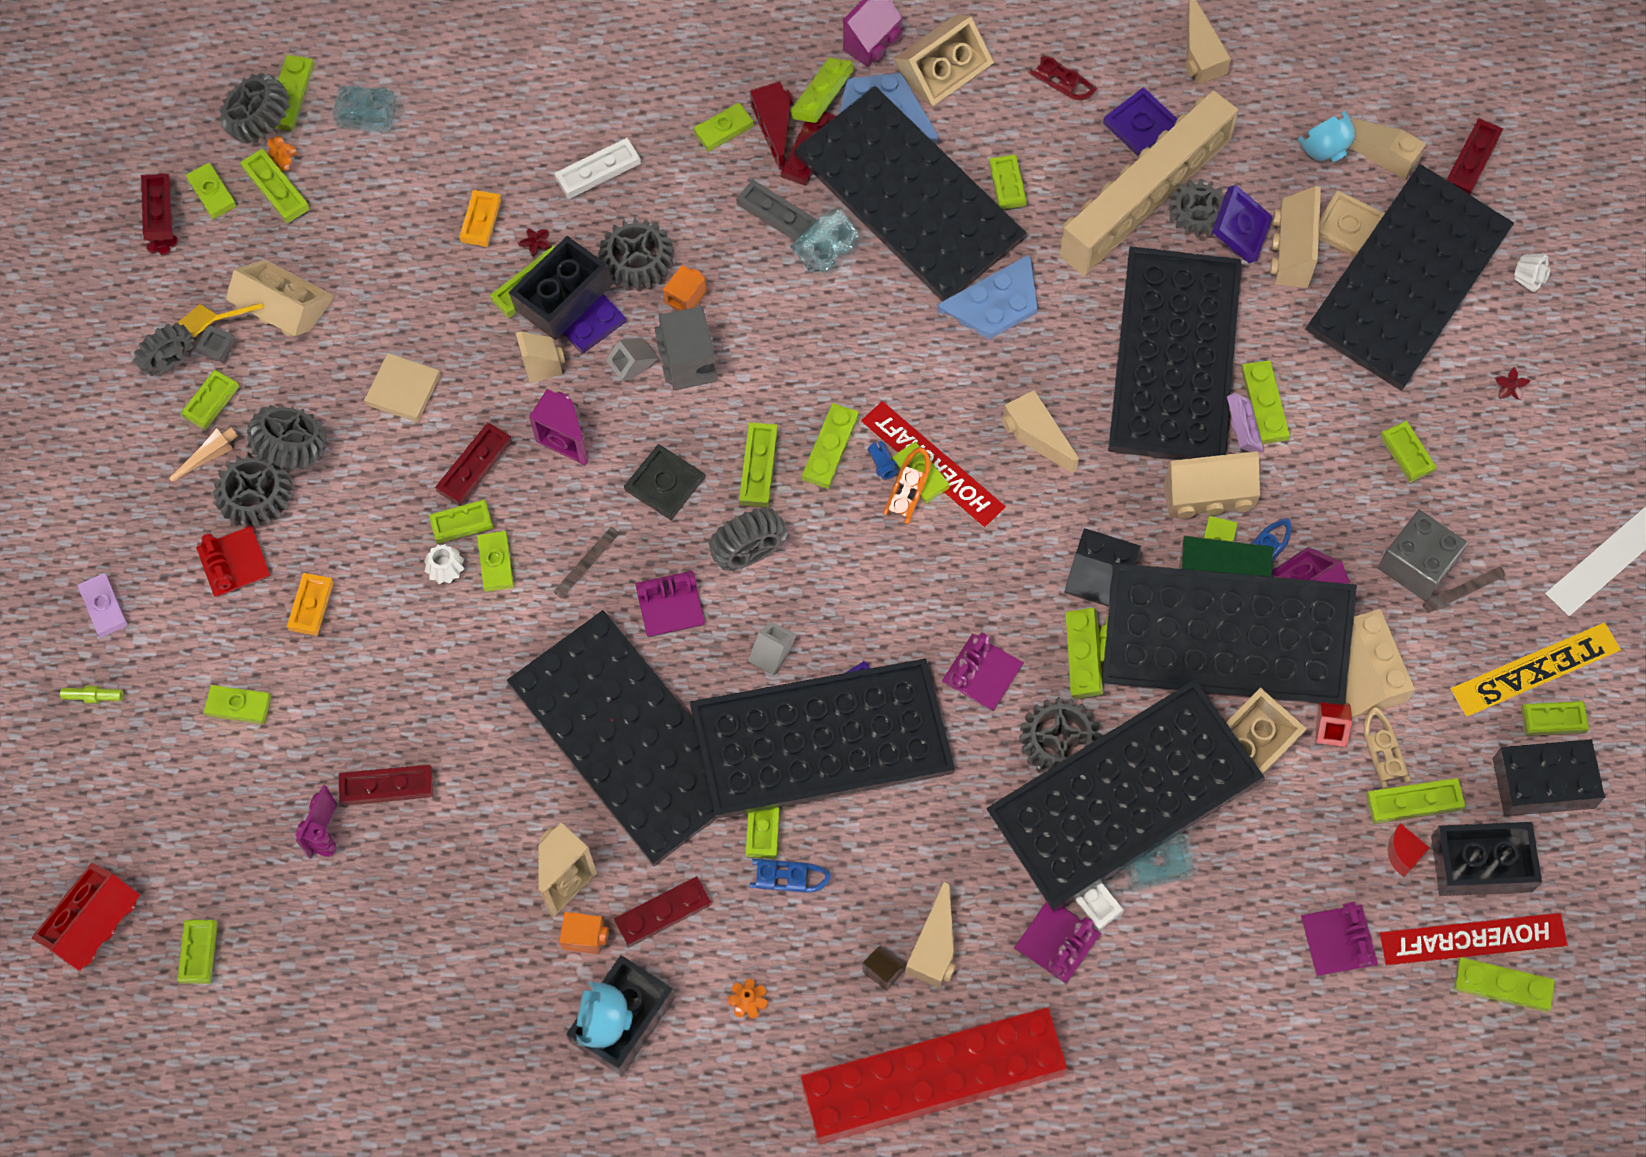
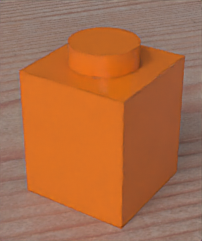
(684, 289)
(583, 933)

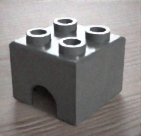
(686, 348)
(1422, 555)

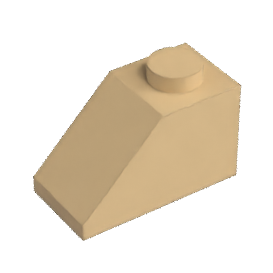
(540, 356)

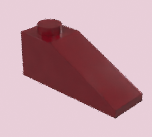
(772, 111)

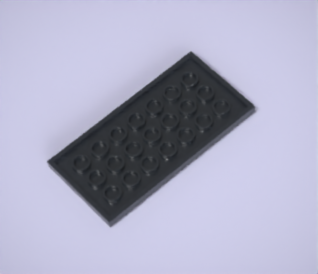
(910, 194)
(1409, 277)
(1175, 354)
(1229, 632)
(821, 738)
(641, 762)
(1125, 795)

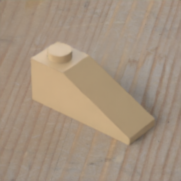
(1204, 51)
(1387, 147)
(1037, 429)
(934, 949)

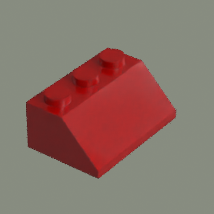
(86, 917)

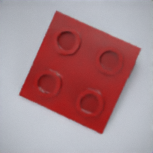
(232, 560)

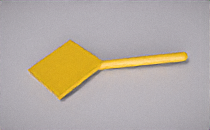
(201, 317)

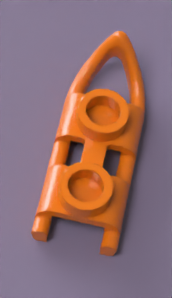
(911, 479)

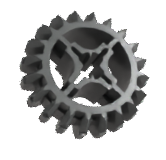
(254, 108)
(634, 245)
(286, 437)
(240, 507)
(747, 539)
(1048, 737)

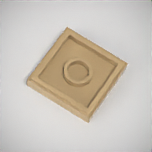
(1347, 223)
(402, 387)

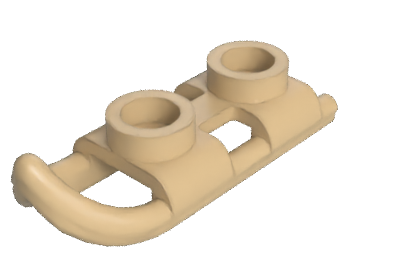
(1385, 741)

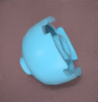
(1329, 139)
(602, 1016)

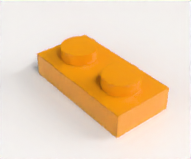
(480, 218)
(310, 604)

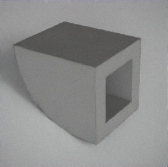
(631, 358)
(771, 647)

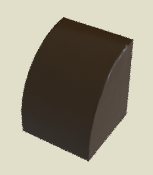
(883, 967)

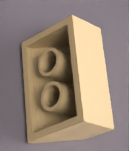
(944, 59)
(1296, 238)
(286, 298)
(1212, 484)
(1375, 667)
(1265, 729)
(562, 867)

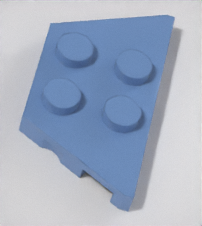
(995, 301)

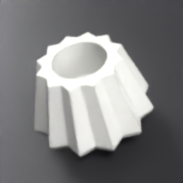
(1532, 270)
(443, 564)

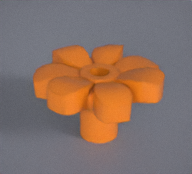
(281, 152)
(747, 1004)

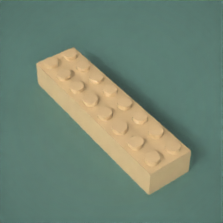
(1147, 182)

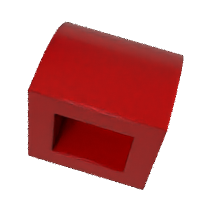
(1333, 724)
(1405, 850)

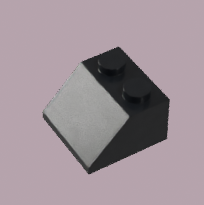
(1093, 565)

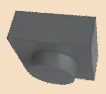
(215, 343)

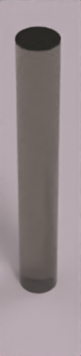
(586, 562)
(1463, 589)

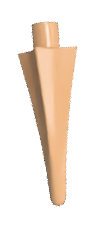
(213, 447)

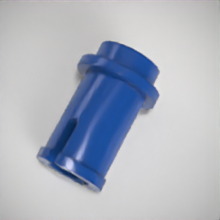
(885, 465)

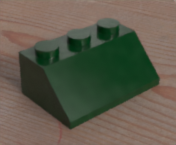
(1226, 556)

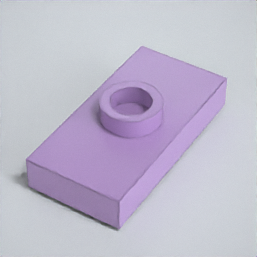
(1244, 423)
(102, 605)

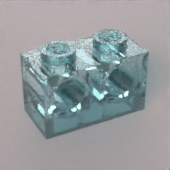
(365, 112)
(822, 235)

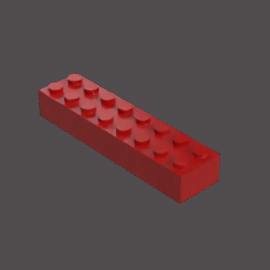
(933, 1075)

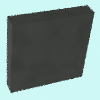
(664, 482)

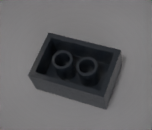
(561, 287)
(1548, 777)
(1486, 858)
(645, 998)

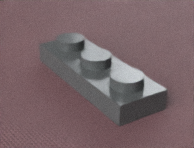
(775, 210)

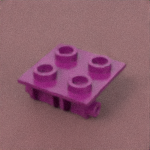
(669, 603)
(982, 671)
(312, 832)
(1339, 939)
(1058, 941)

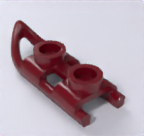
(1069, 78)

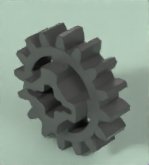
(1198, 206)
(164, 349)

